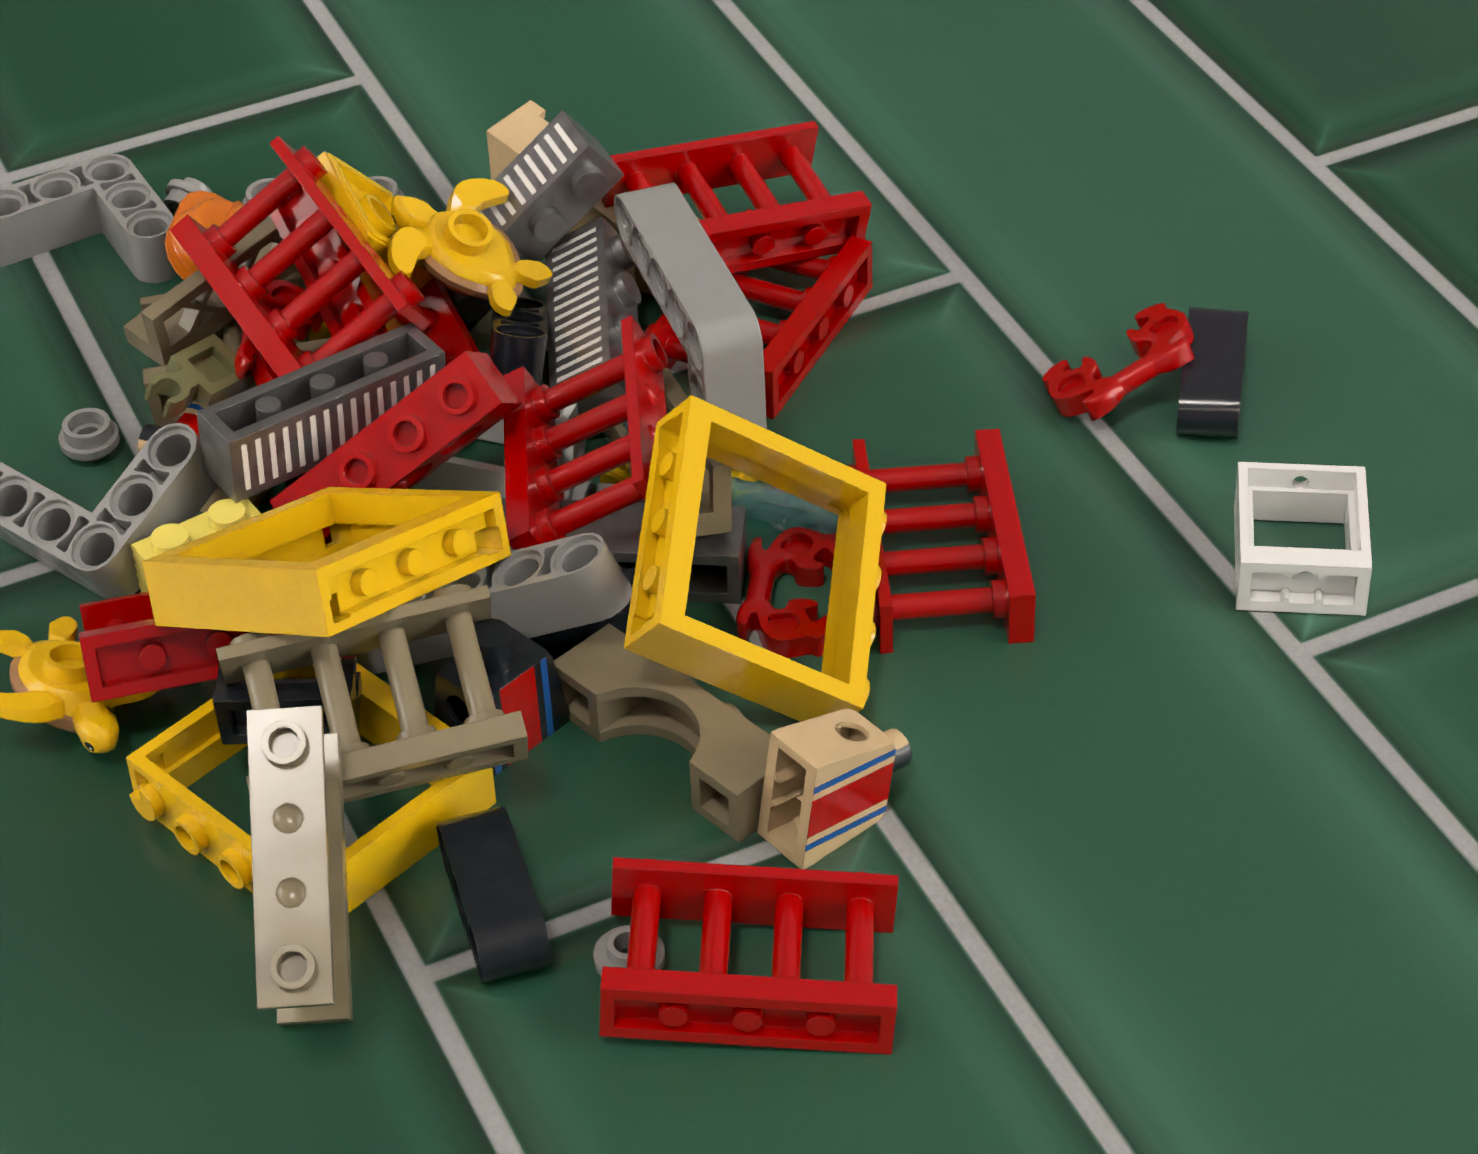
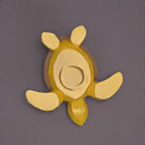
(463, 245)
(54, 687)

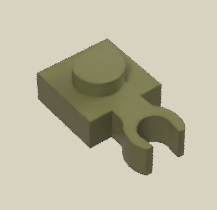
(200, 374)

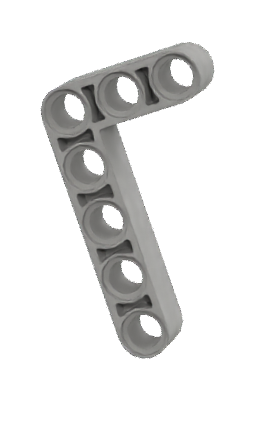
(84, 201)
(697, 299)
(93, 548)
(536, 593)

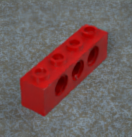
(415, 432)

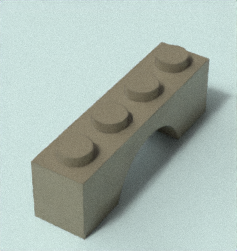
(627, 694)

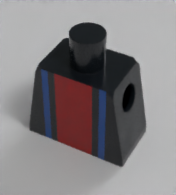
(519, 678)

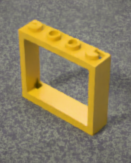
(666, 550)
(285, 580)
(194, 747)

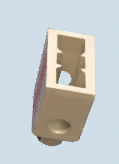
(827, 783)

